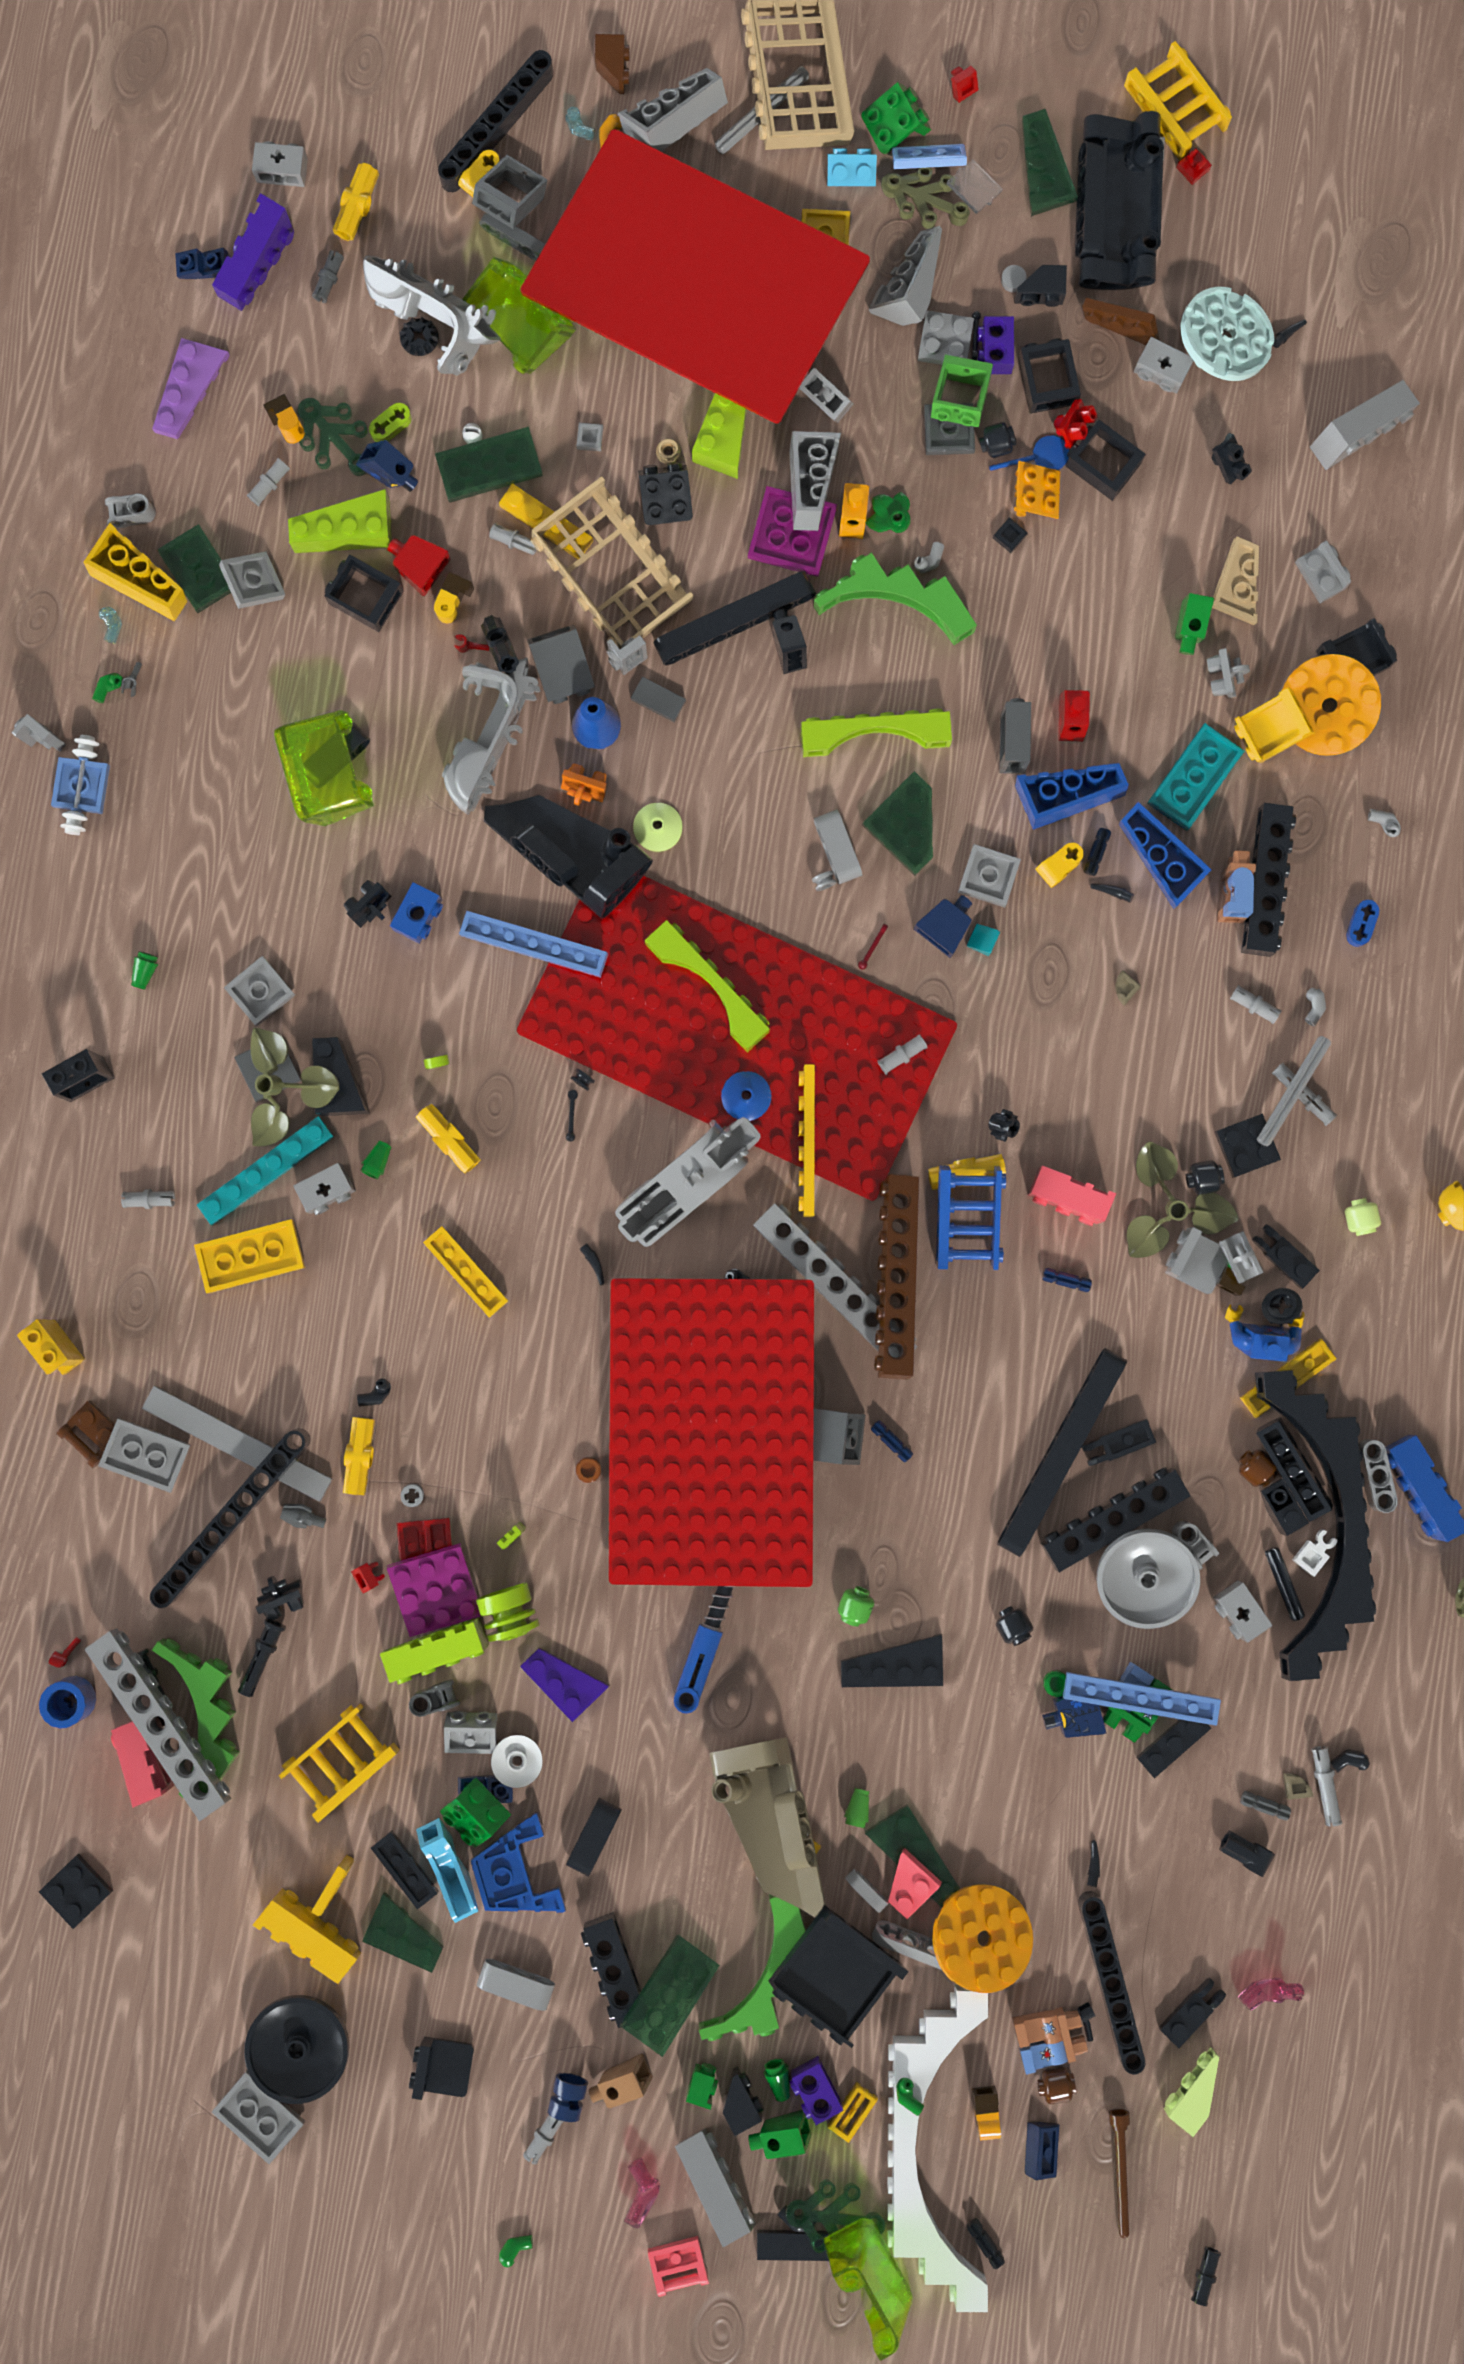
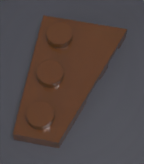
(1122, 320)

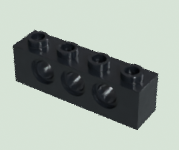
(1294, 1469)
(607, 1929)

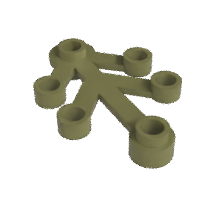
(897, 186)

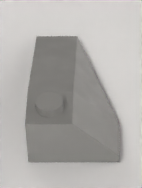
(910, 288)

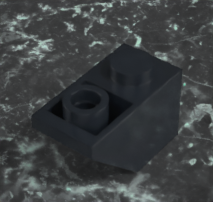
(1044, 286)
(1283, 1508)
(739, 2105)

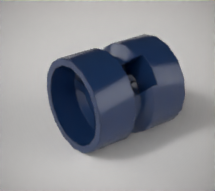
(568, 2092)

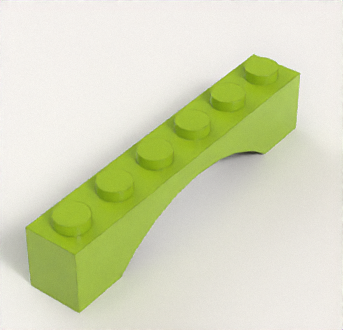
(926, 729)
(672, 948)

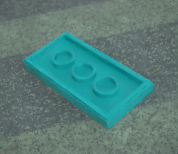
(1195, 777)

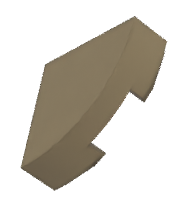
(1125, 987)
(1296, 1787)

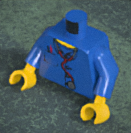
(1263, 1340)

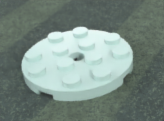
(1220, 355)

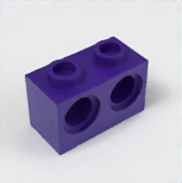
(1000, 345)
(820, 2089)

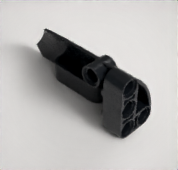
(572, 850)

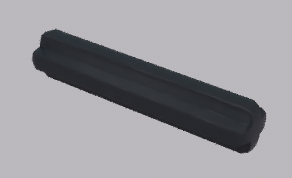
(1284, 1584)

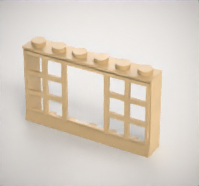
(798, 138)
(641, 546)

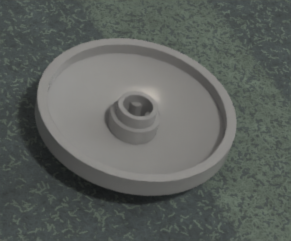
(1148, 1578)

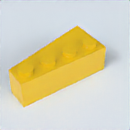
(129, 571)
(308, 1935)

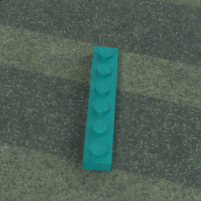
(265, 1171)

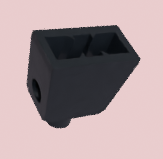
(789, 642)

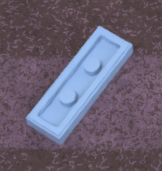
(929, 156)

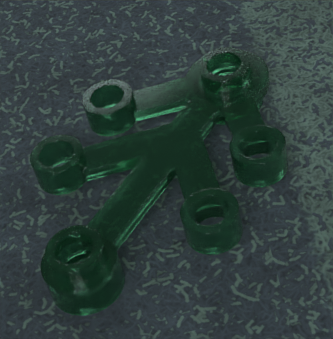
(330, 432)
(829, 2215)

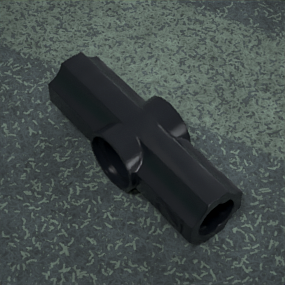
(499, 644)

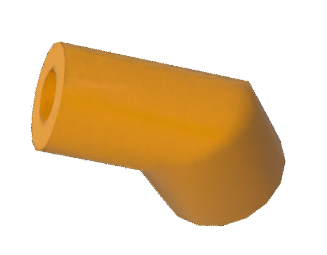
(611, 122)

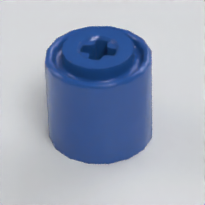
(60, 1712)

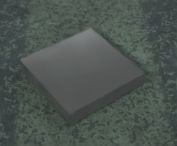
(947, 436)
(286, 1071)

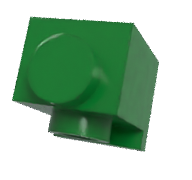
(702, 2085)

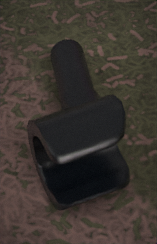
(1087, 2013)

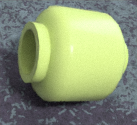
(1362, 1217)

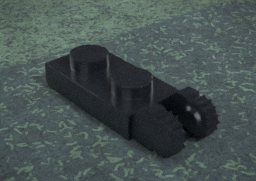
(1287, 1258)
(1121, 1442)
(1191, 2013)

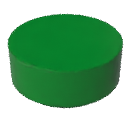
(1054, 1683)

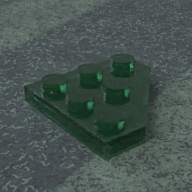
(906, 823)

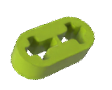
(389, 422)

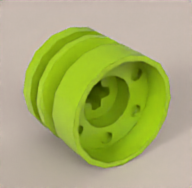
(507, 1612)

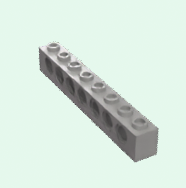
(803, 1264)
(144, 1718)

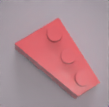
(1071, 1196)
(141, 1768)

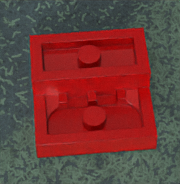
(422, 1537)

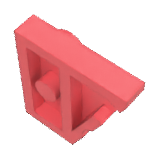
(911, 1884)

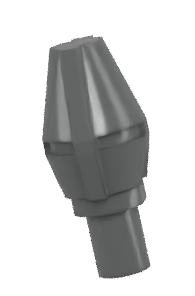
(301, 1516)

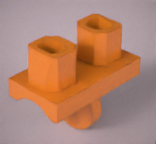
(583, 787)

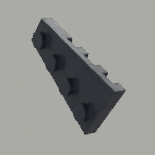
(897, 1666)

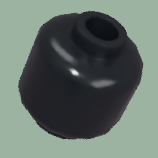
(998, 440)
(1205, 1177)
(1014, 1626)

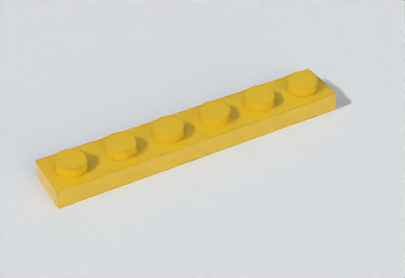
(806, 1129)

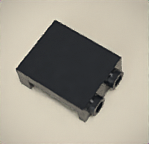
(1365, 645)

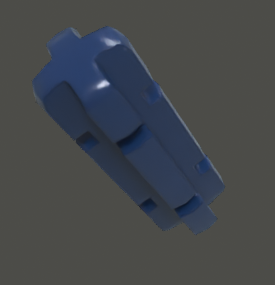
(1067, 1280)
(891, 1441)

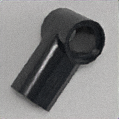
(1253, 1856)

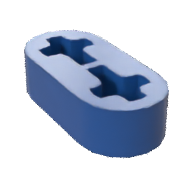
(1357, 921)

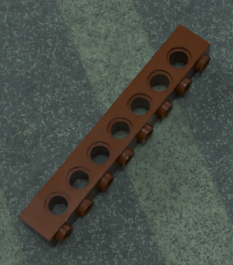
(908, 1191)

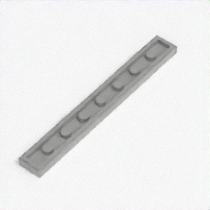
(232, 1441)

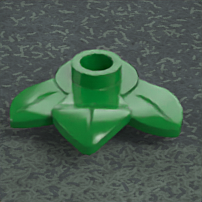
(887, 511)

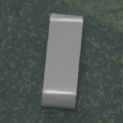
(837, 847)
(1386, 1484)
(515, 1984)

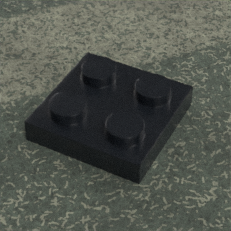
(1241, 1146)
(75, 1891)

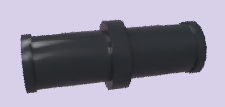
(1206, 2276)

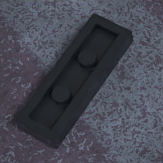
(1171, 1745)
(404, 1869)

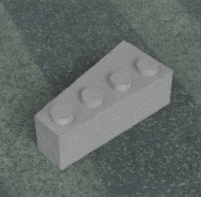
(675, 111)
(1364, 424)
(811, 471)
(715, 2187)

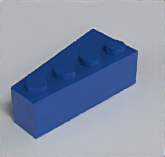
(1066, 793)
(1163, 854)
(1425, 1489)

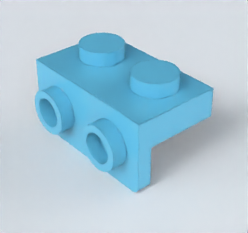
(851, 168)

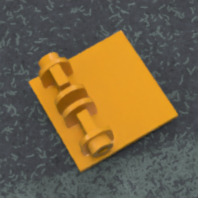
(1037, 490)

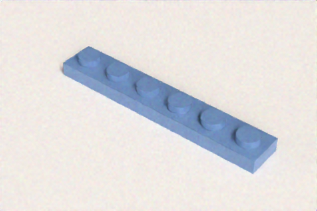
(533, 944)
(1141, 1698)

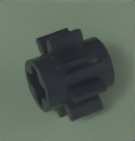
(1004, 1125)

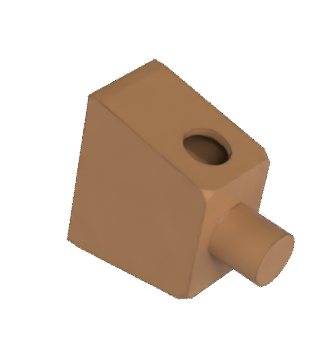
(622, 2082)

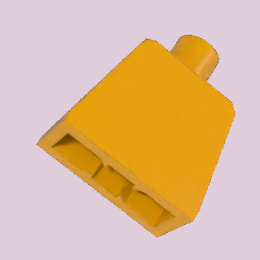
(854, 508)

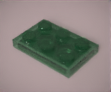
(196, 568)

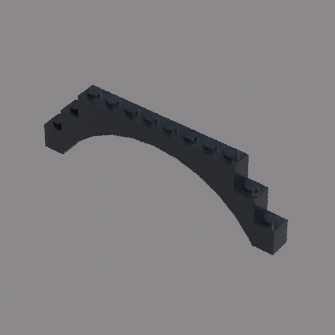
(1350, 1585)

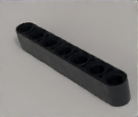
(497, 110)
(734, 618)
(1117, 1993)

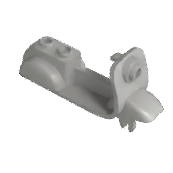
(407, 293)
(474, 762)
(686, 1182)

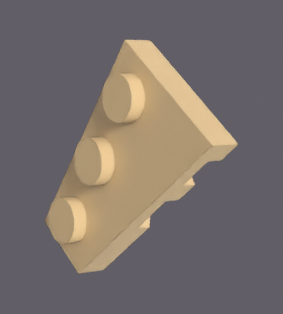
(1237, 584)

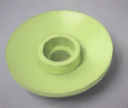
(657, 839)

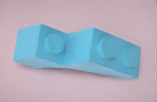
(449, 1870)

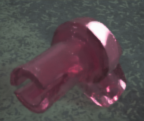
(1270, 1990)
(646, 2194)

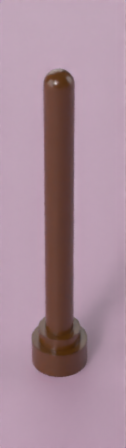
(1120, 2120)

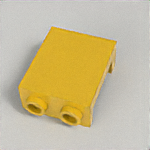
(1273, 726)
(50, 1346)

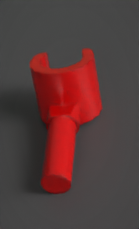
(469, 645)
(59, 1660)

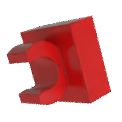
(964, 83)
(1194, 166)
(365, 1578)

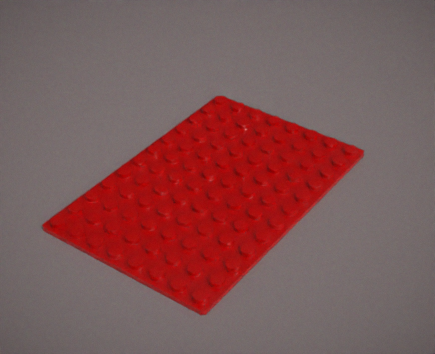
(695, 275)
(711, 1432)

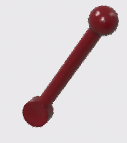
(863, 963)

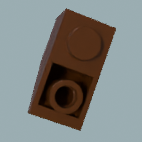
(611, 58)

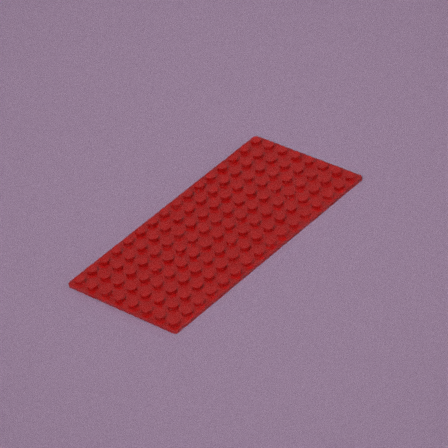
(672, 1038)

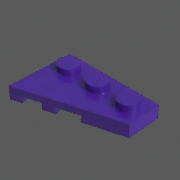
(564, 1684)

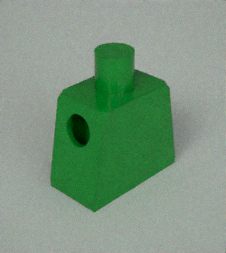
(1194, 611)
(782, 2136)

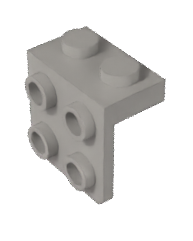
(1197, 1261)

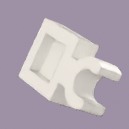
(1313, 1556)

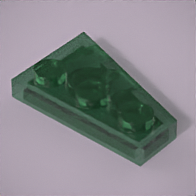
(401, 1936)

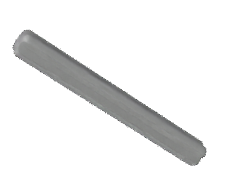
(750, 120)
(1294, 1091)

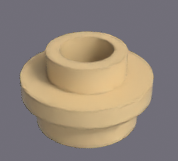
(668, 444)

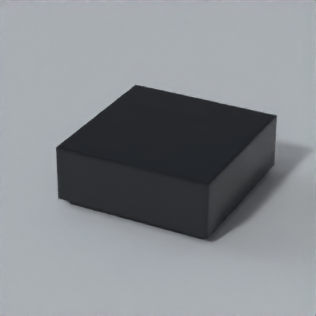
(1010, 535)

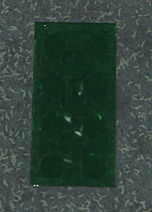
(488, 464)
(669, 1995)

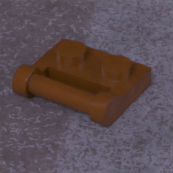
(94, 1425)

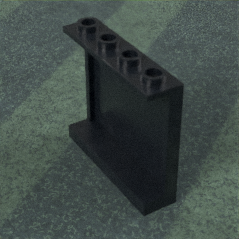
(835, 1975)

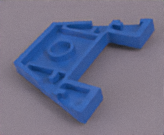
(504, 1876)

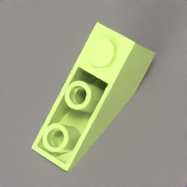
(1193, 2099)

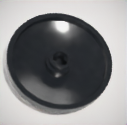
(296, 2049)

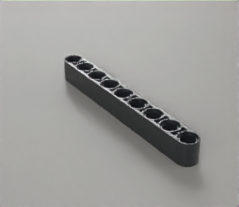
(1062, 1452)
(219, 1523)

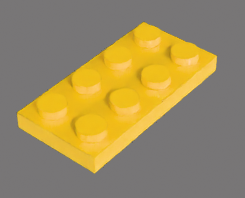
(249, 1256)

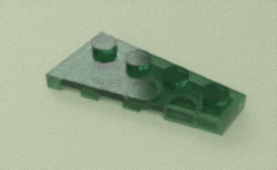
(1045, 167)
(904, 1831)

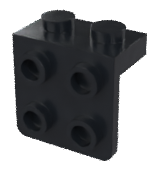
(665, 493)
(441, 2067)

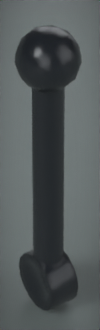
(977, 316)
(572, 1095)

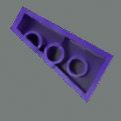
(254, 253)

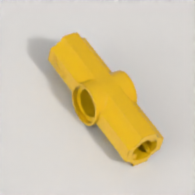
(355, 201)
(448, 1138)
(969, 1167)
(358, 1456)

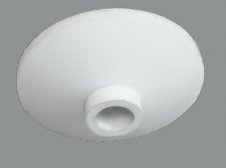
(514, 1775)

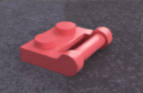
(675, 2258)

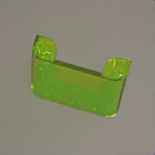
(523, 325)
(321, 769)
(864, 2260)

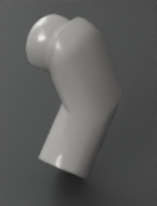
(932, 561)
(1387, 821)
(1318, 1002)

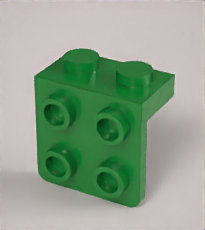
(895, 117)
(475, 1814)

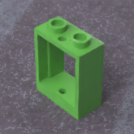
(954, 369)

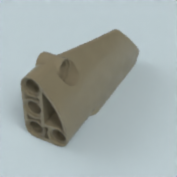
(770, 1820)

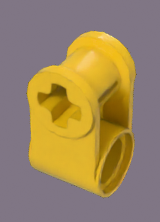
(477, 170)
(1057, 866)

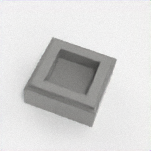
(590, 436)

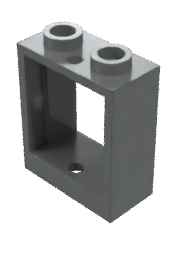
(502, 206)
(1015, 736)

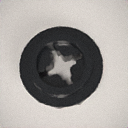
(419, 346)
(1274, 1300)

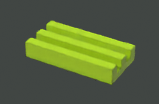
(510, 1536)

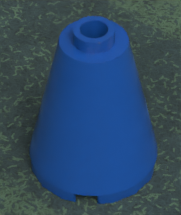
(596, 724)

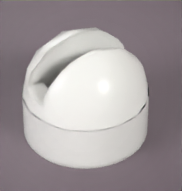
(470, 437)

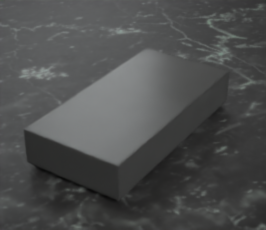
(658, 699)

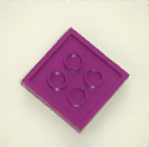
(780, 545)
(434, 1589)

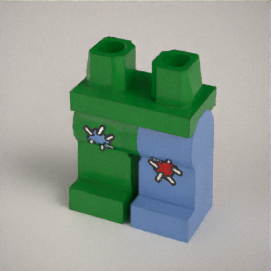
(1138, 1721)

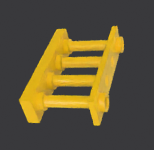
(1177, 139)
(342, 1786)

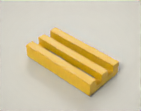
(864, 2093)

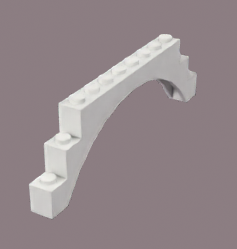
(913, 2227)

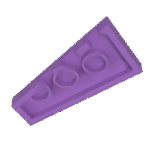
(186, 386)

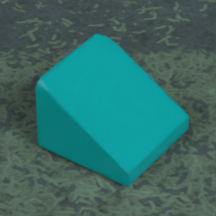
(983, 939)

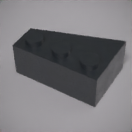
(333, 1056)

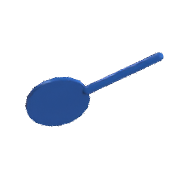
(1048, 453)

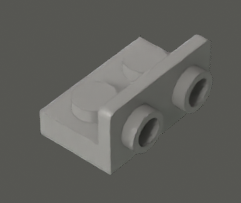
(1324, 572)
(630, 656)
(32, 731)
(470, 1732)

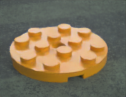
(1356, 699)
(957, 1945)

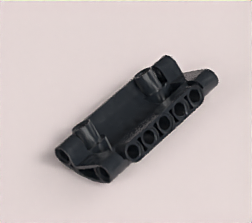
(1119, 201)

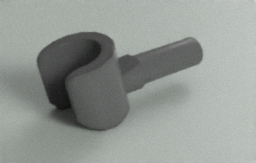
(130, 682)

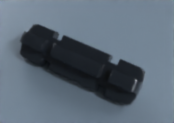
(1097, 851)
(985, 2243)

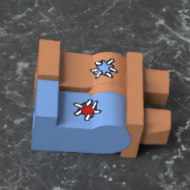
(1237, 888)
(1046, 2038)

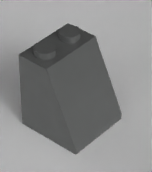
(561, 664)
(838, 1436)

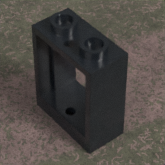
(1051, 399)
(1093, 476)
(385, 603)
(69, 1077)

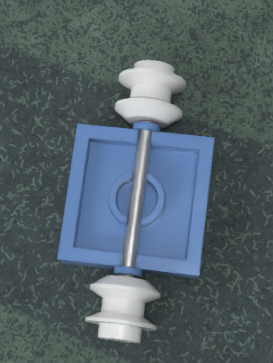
(80, 785)

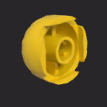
(1452, 1206)

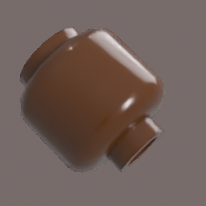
(1257, 1468)
(1057, 2085)

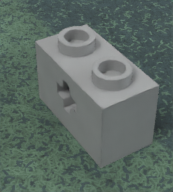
(279, 164)
(1160, 354)
(826, 395)
(311, 1188)
(1254, 1619)

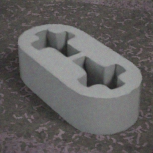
(866, 1890)

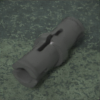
(327, 276)

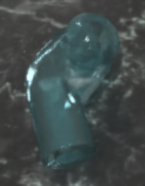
(576, 126)
(113, 623)

